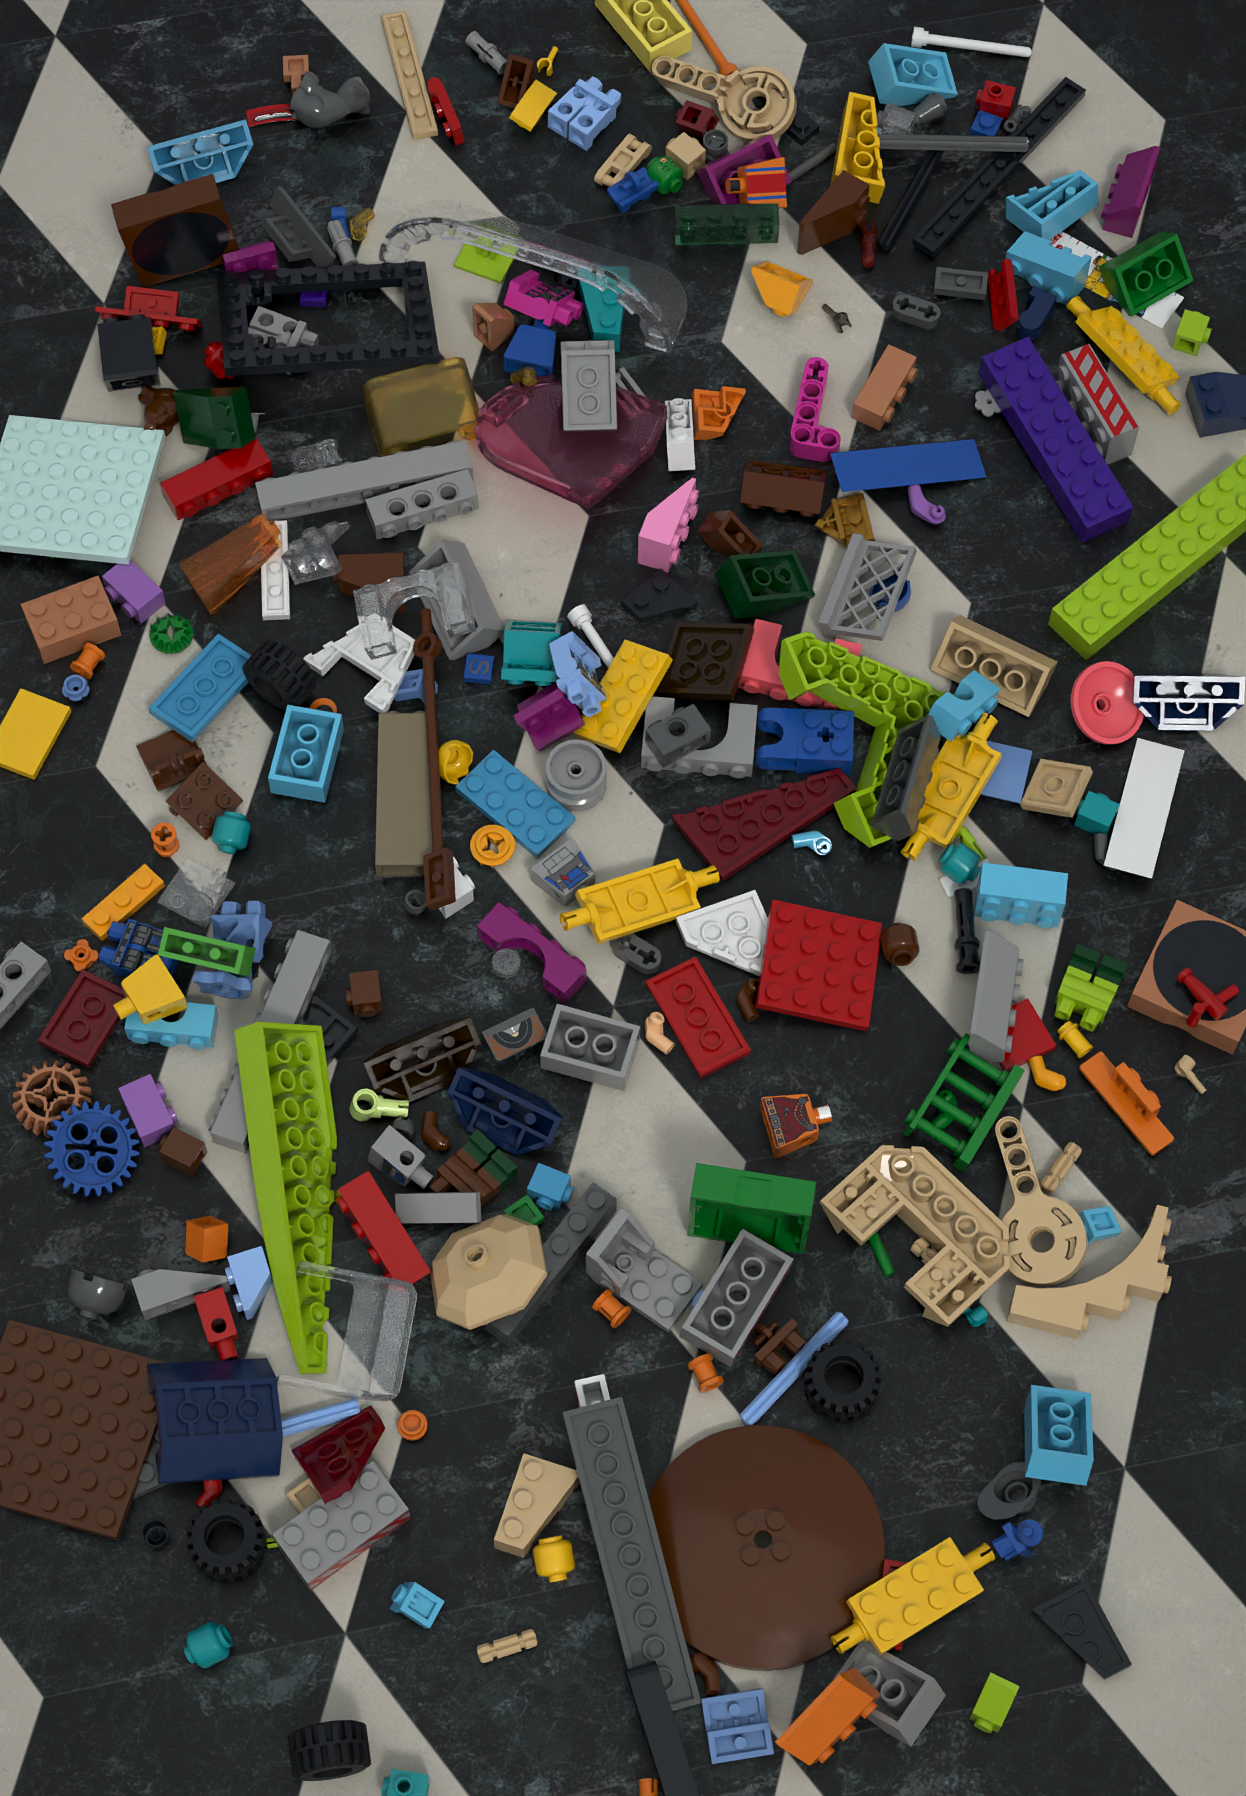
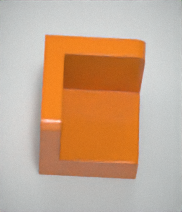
(206, 1238)

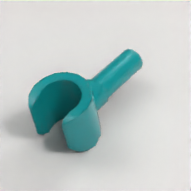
(976, 1316)

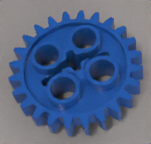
(89, 1175)

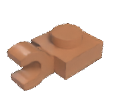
(294, 69)

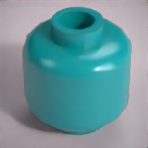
(231, 832)
(959, 863)
(208, 1644)

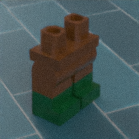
(475, 1169)

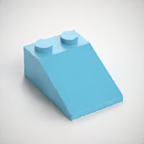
(910, 74)

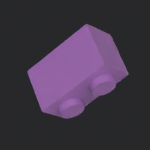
(133, 590)
(147, 1109)

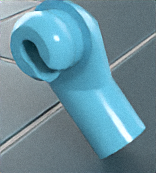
(813, 840)

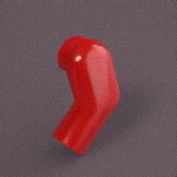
(211, 1491)

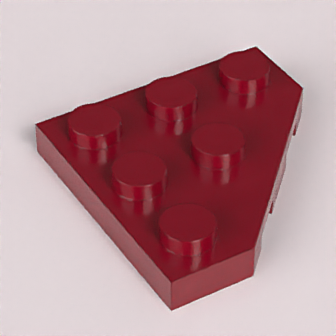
(340, 1453)

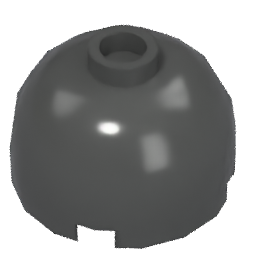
(95, 1293)

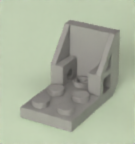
(588, 386)
(639, 1275)

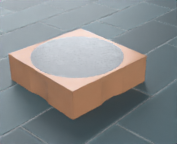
(1216, 957)

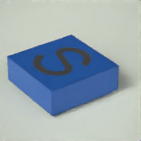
(479, 669)

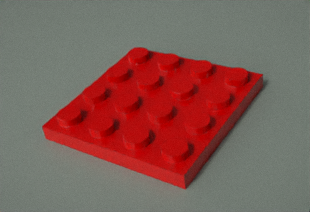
(819, 965)

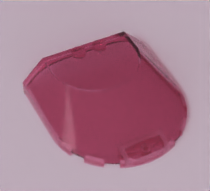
(525, 438)

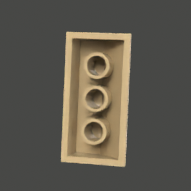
(1006, 663)

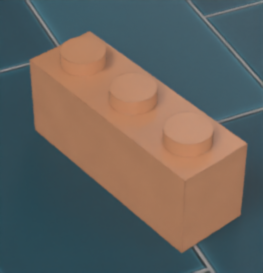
(885, 387)

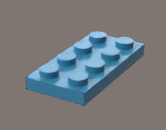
(202, 689)
(515, 804)

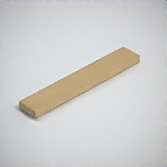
(409, 75)

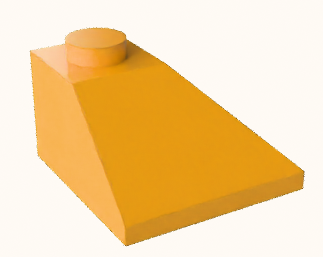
(780, 287)

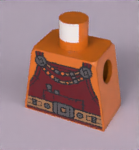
(792, 1122)

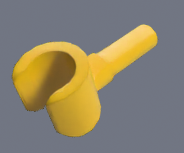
(547, 62)

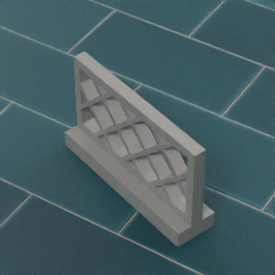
(845, 588)

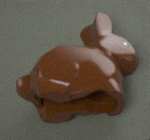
(159, 409)

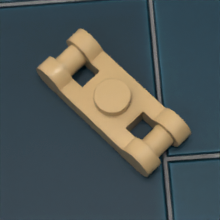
(622, 160)

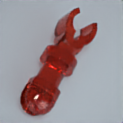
(868, 244)

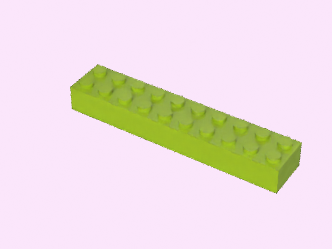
(1154, 564)

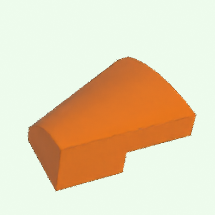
(714, 411)

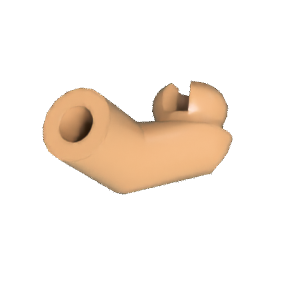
(654, 1033)

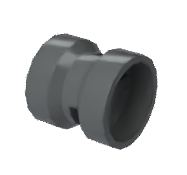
(715, 143)

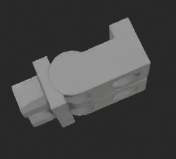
(285, 329)

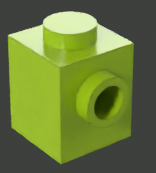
(1192, 332)

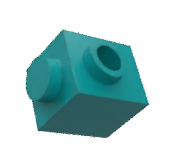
(1096, 813)
(405, 1784)

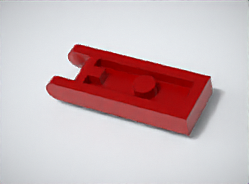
(1003, 296)

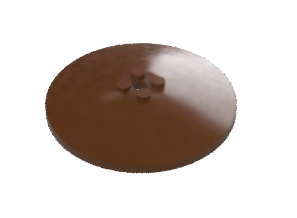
(777, 1601)

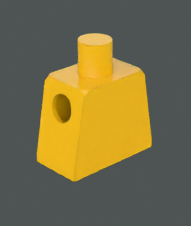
(150, 993)

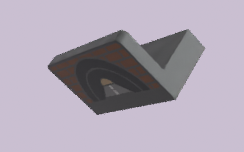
(514, 1035)

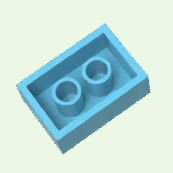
(306, 753)
(1020, 895)
(1058, 1435)

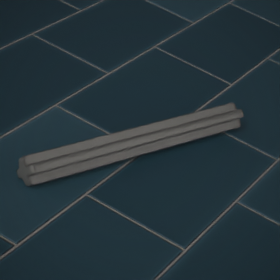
(953, 142)

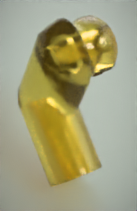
(358, 224)
(525, 374)

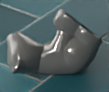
(320, 107)

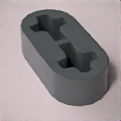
(916, 311)
(633, 958)

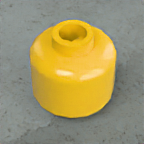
(554, 1558)

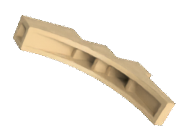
(1063, 1309)

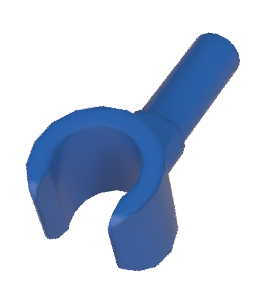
(339, 213)

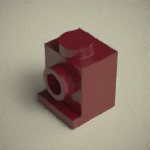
(693, 112)

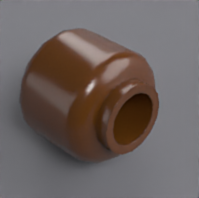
(900, 944)

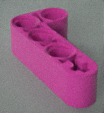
(808, 429)

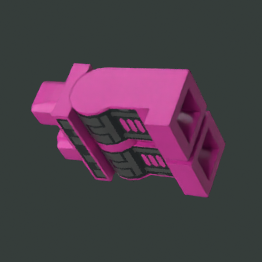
(541, 300)

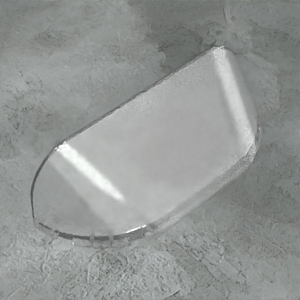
(639, 284)

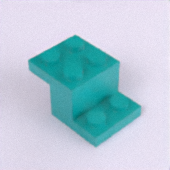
(528, 652)

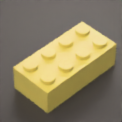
(648, 28)

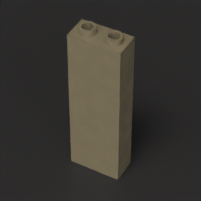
(402, 795)

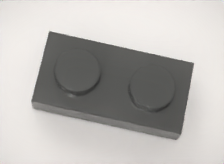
(960, 283)

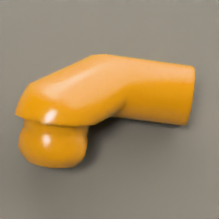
(1046, 1078)

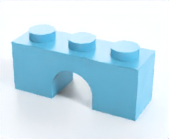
(958, 712)
(194, 1029)

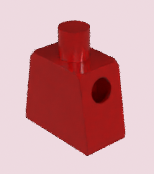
(213, 1312)

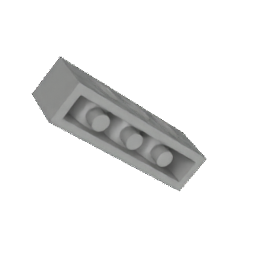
(429, 493)
(16, 991)

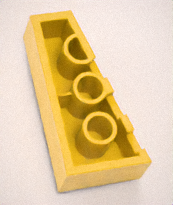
(860, 144)

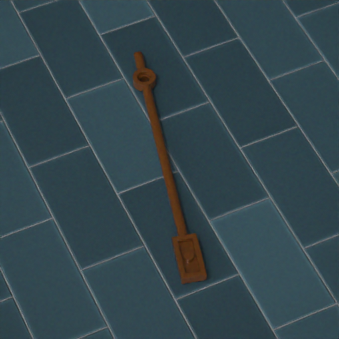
(440, 863)

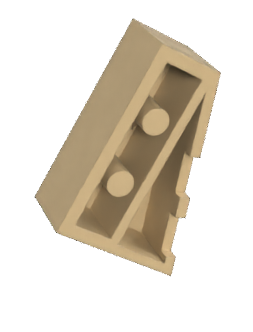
(532, 1503)

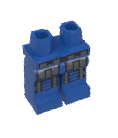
(136, 946)

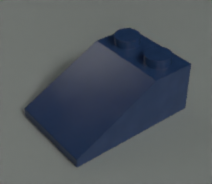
(1217, 402)

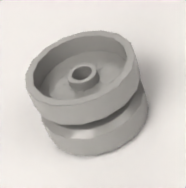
(576, 775)

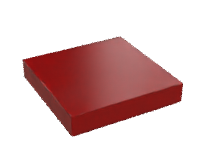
(1029, 1036)

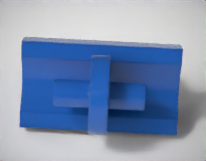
(631, 189)
(1018, 1539)

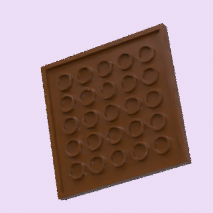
(72, 1428)

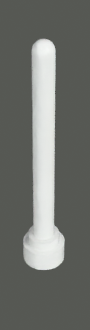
(922, 38)
(581, 618)

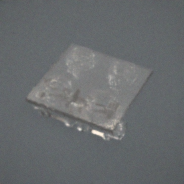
(196, 892)

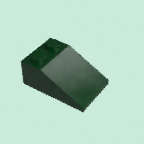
(215, 417)
(763, 582)

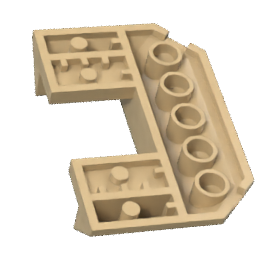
(937, 1208)

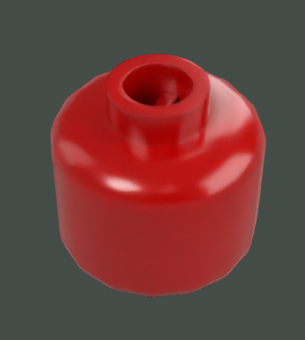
(214, 360)

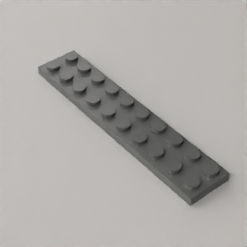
(629, 1546)

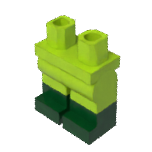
(1088, 997)

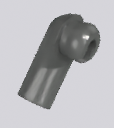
(1020, 112)
(1101, 848)

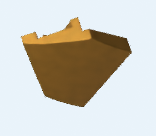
(845, 518)

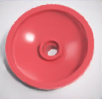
(1113, 689)

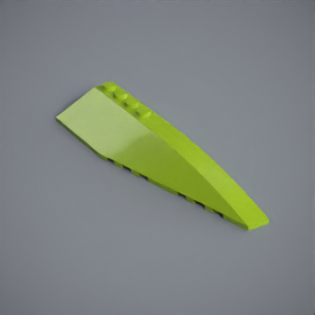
(292, 1169)

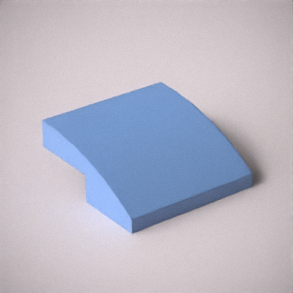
(1010, 775)
(737, 1726)

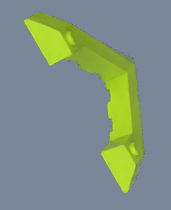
(875, 695)

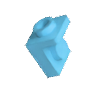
(1100, 1224)
(416, 1603)

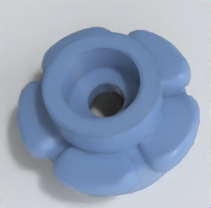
(72, 682)

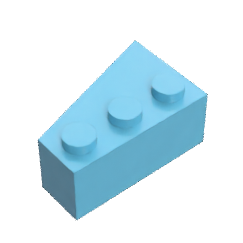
(1053, 207)
(1049, 267)

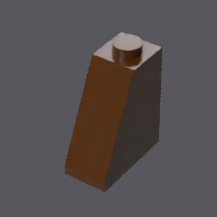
(368, 569)

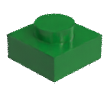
(525, 1210)

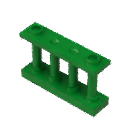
(976, 1126)

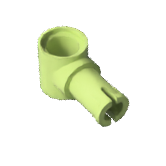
(379, 1106)

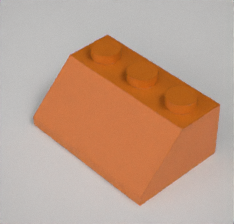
(830, 1718)

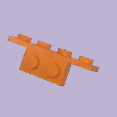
(1129, 1100)

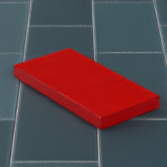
(697, 1017)

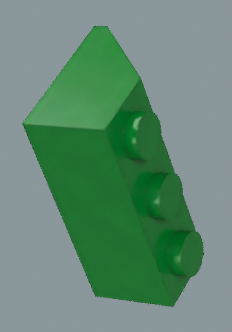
(1147, 272)

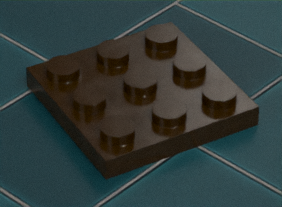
(706, 660)

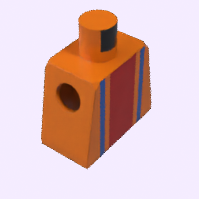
(760, 183)

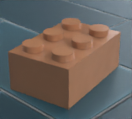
(71, 618)

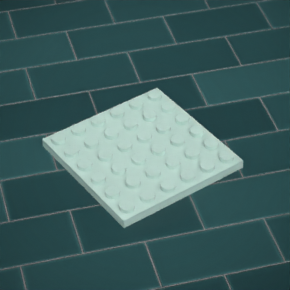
(74, 487)

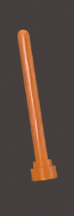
(725, 67)

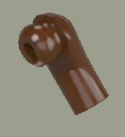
(746, 999)
(431, 1135)
(709, 1670)

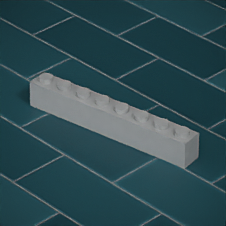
(354, 482)
(283, 1003)

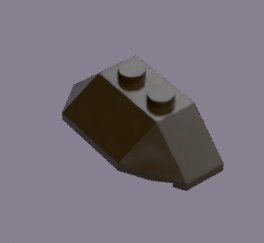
(423, 1059)

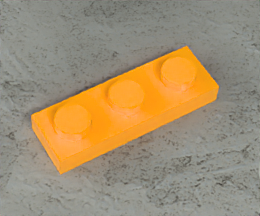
(123, 901)

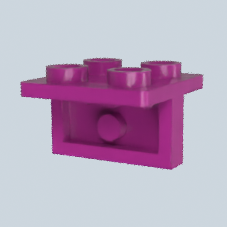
(252, 257)
(548, 716)

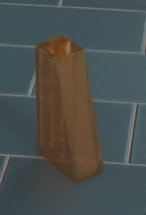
(230, 561)

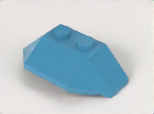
(212, 151)

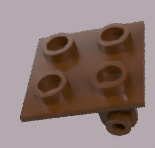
(170, 758)
(203, 799)

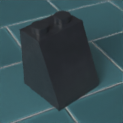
(128, 353)

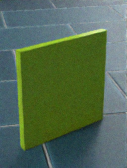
(483, 263)

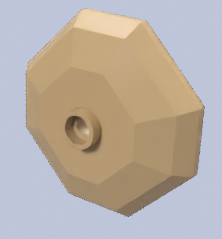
(487, 1271)

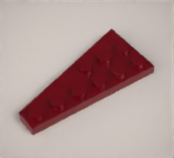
(756, 822)

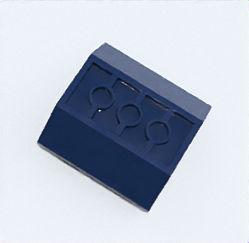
(216, 1420)

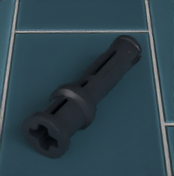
(966, 943)

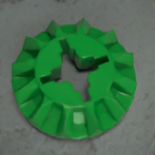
(182, 636)

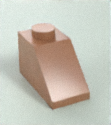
(492, 324)

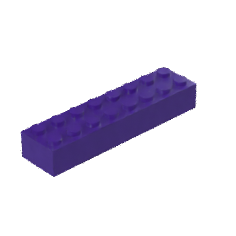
(1055, 439)

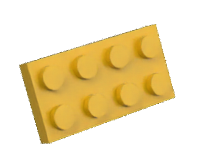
(628, 689)

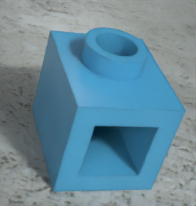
(550, 1187)

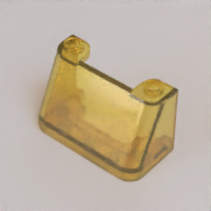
(421, 404)

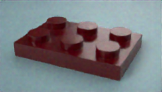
(83, 1019)

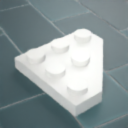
(728, 931)

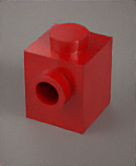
(996, 99)

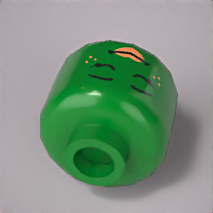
(666, 173)

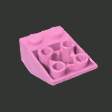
(667, 527)

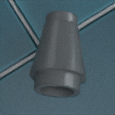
(929, 109)

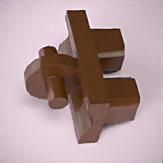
(768, 1354)

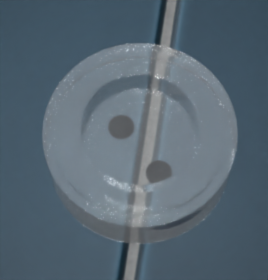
(506, 963)

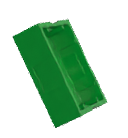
(761, 1203)

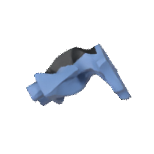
(243, 929)

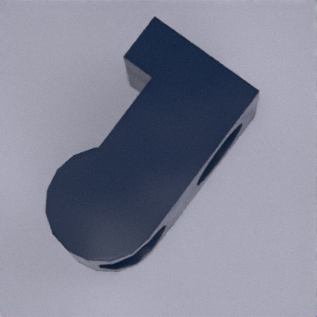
(1032, 321)

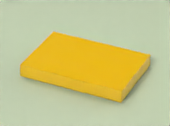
(30, 732)

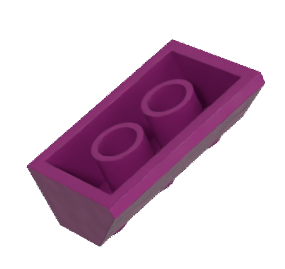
(714, 174)
(1129, 192)

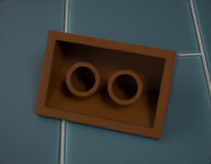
(783, 487)

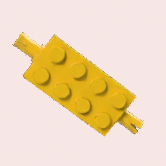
(1128, 351)
(955, 786)
(638, 900)
(913, 1597)

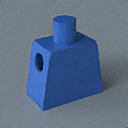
(532, 347)

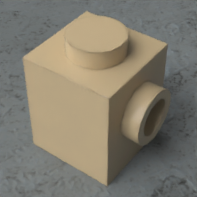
(686, 153)

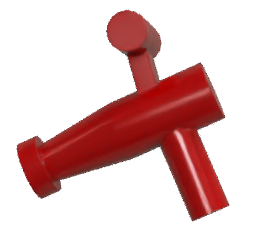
(1207, 999)

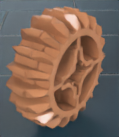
(30, 1094)

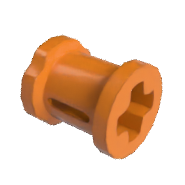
(87, 660)
(158, 837)
(611, 1308)
(705, 1373)

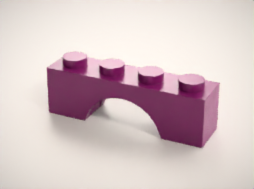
(505, 929)

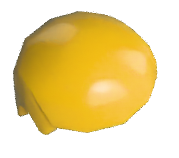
(454, 760)

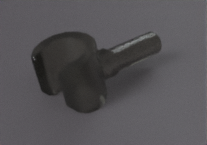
(839, 319)

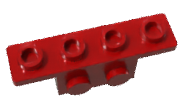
(153, 303)

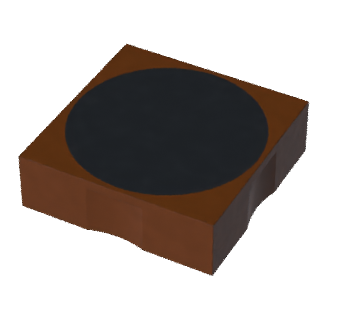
(175, 230)

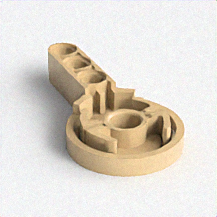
(734, 96)
(1034, 1216)

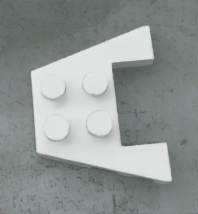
(387, 669)

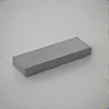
(438, 1207)

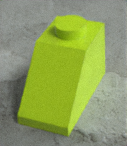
(993, 1703)

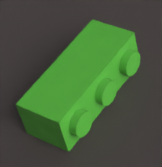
(206, 951)

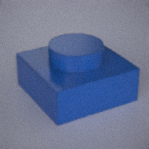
(986, 124)

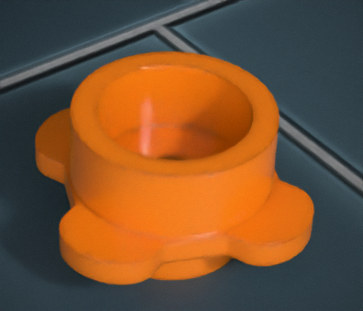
(86, 961)

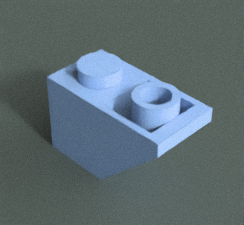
(252, 1279)

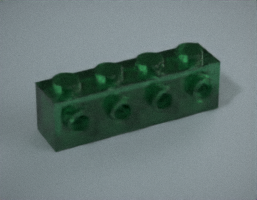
(726, 224)

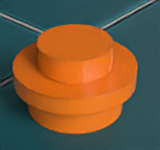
(412, 1425)

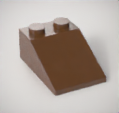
(835, 213)

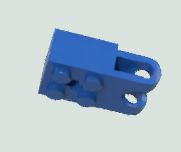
(809, 741)

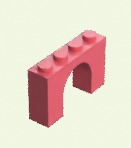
(762, 672)

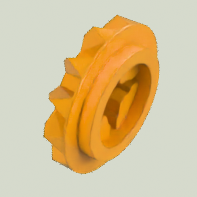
(496, 835)

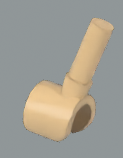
(1184, 1069)

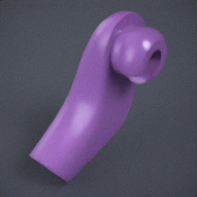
(923, 508)

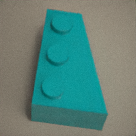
(602, 313)

